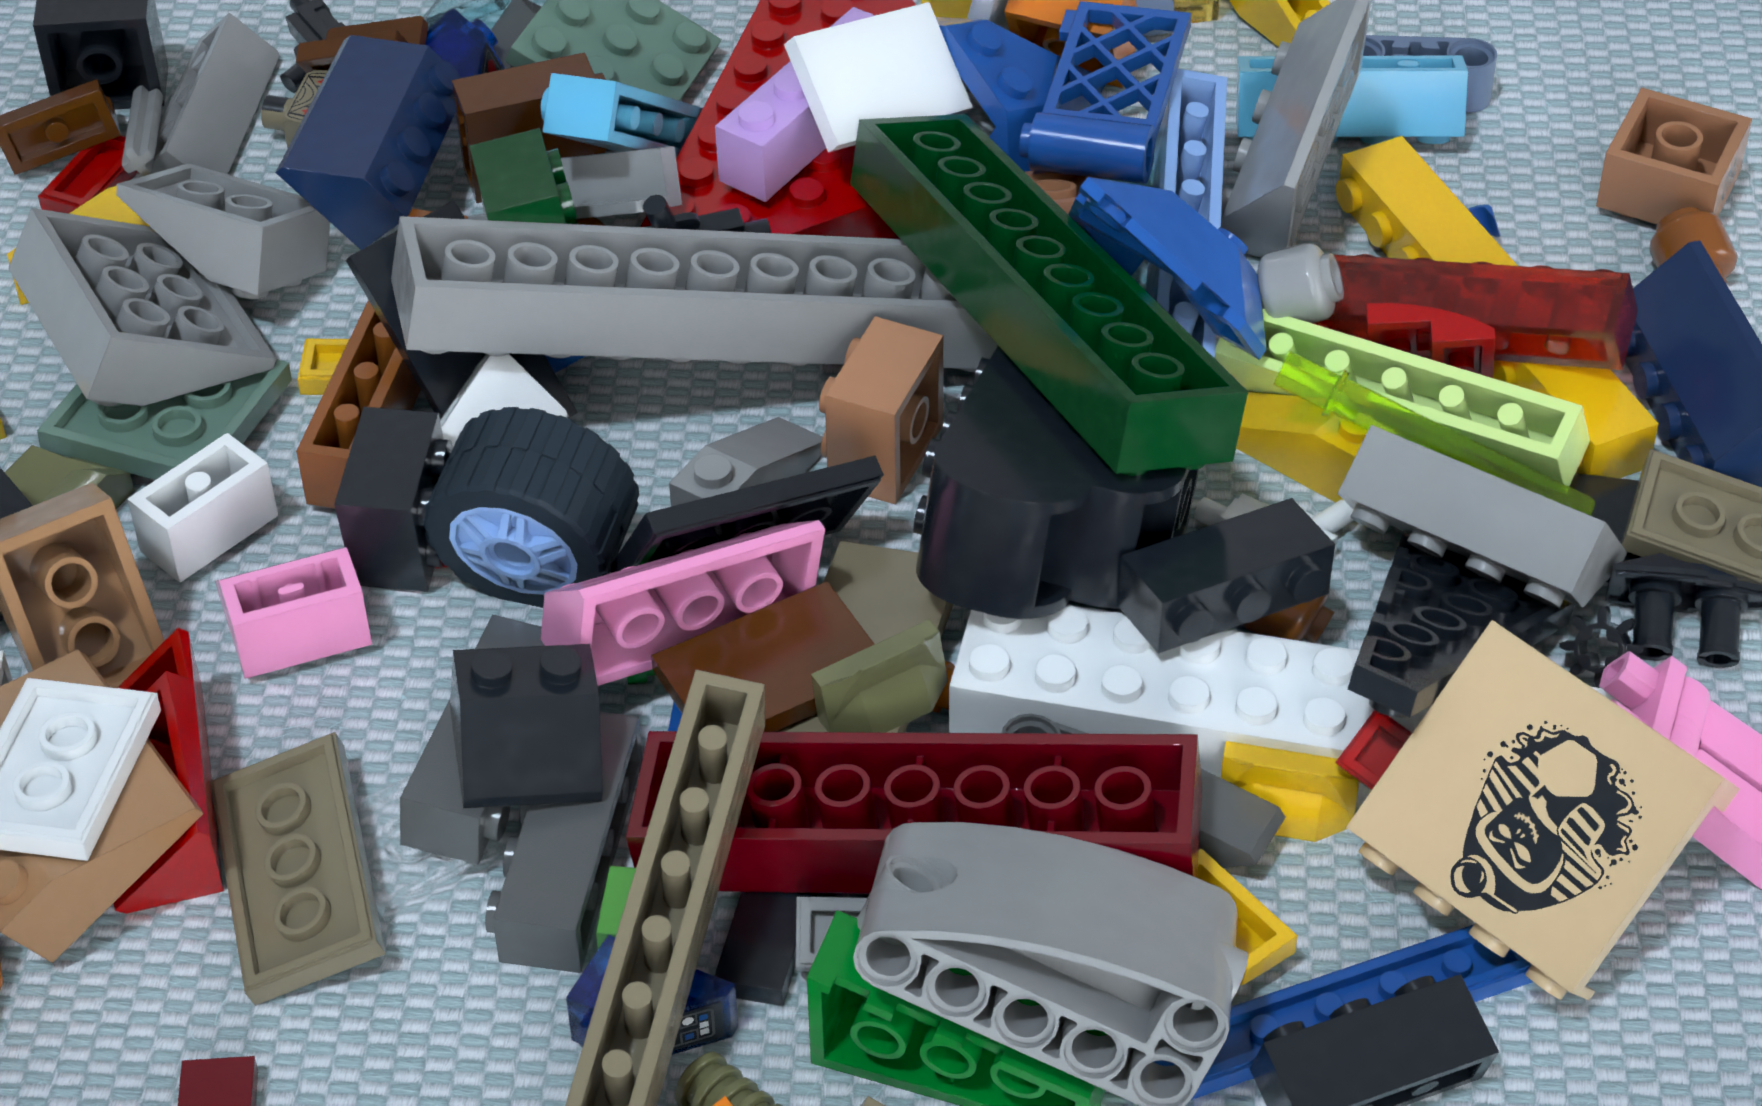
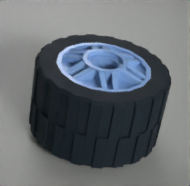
(529, 504)

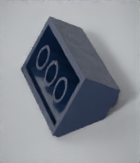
(371, 135)
(1699, 365)

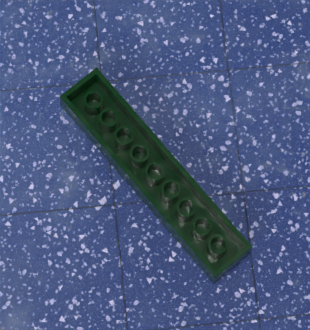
(1049, 295)

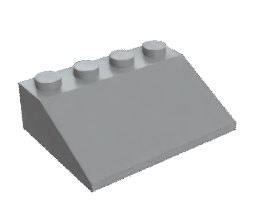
(1295, 127)
(131, 311)

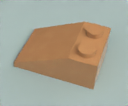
(75, 585)

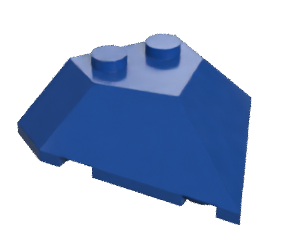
(1005, 76)
(1167, 232)

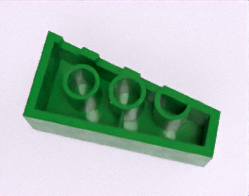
(912, 1049)

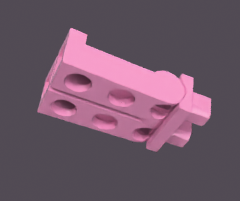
(1687, 717)

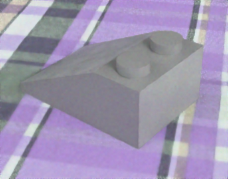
(232, 227)

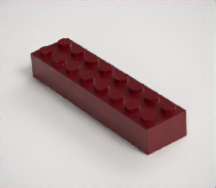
(832, 798)

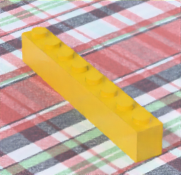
(1417, 216)

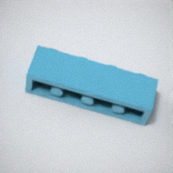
(1390, 98)
(614, 114)

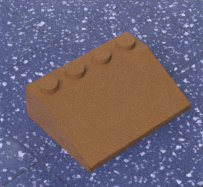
(56, 899)

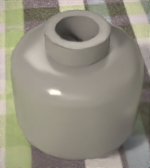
(1300, 283)

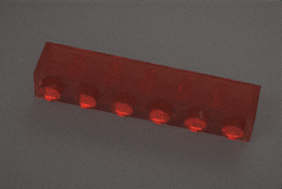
(1535, 310)

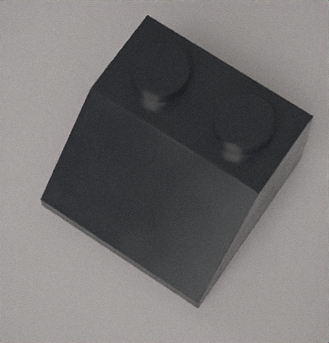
(526, 725)

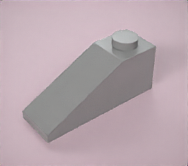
(747, 459)

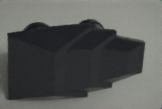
(1666, 585)

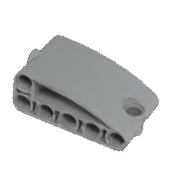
(1062, 924)

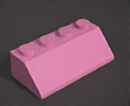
(680, 596)

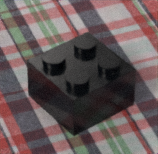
(101, 41)
(385, 497)

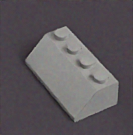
(1480, 518)

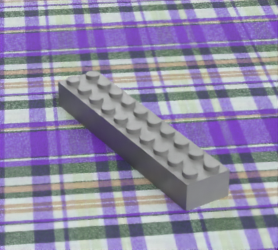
(663, 293)

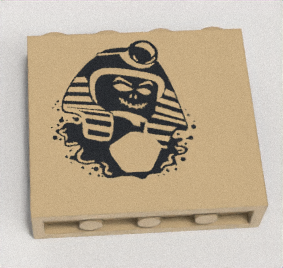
(1536, 810)

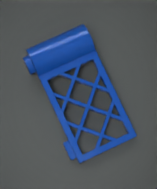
(1098, 138)

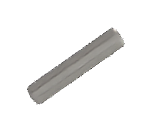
(142, 131)

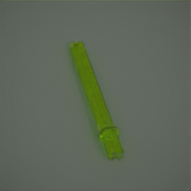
(1366, 407)

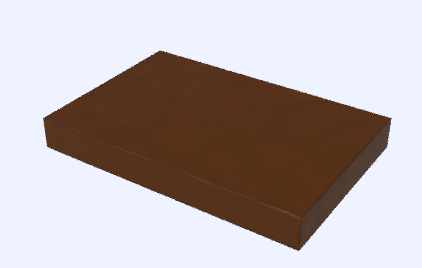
(770, 647)

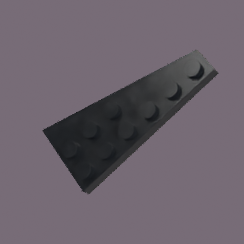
(1429, 623)

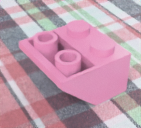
(295, 612)

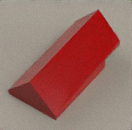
(180, 736)

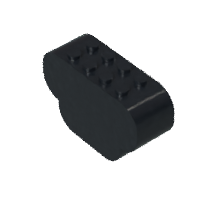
(1028, 508)

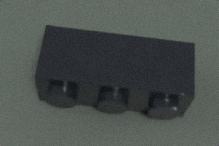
(1225, 575)
(1379, 1052)

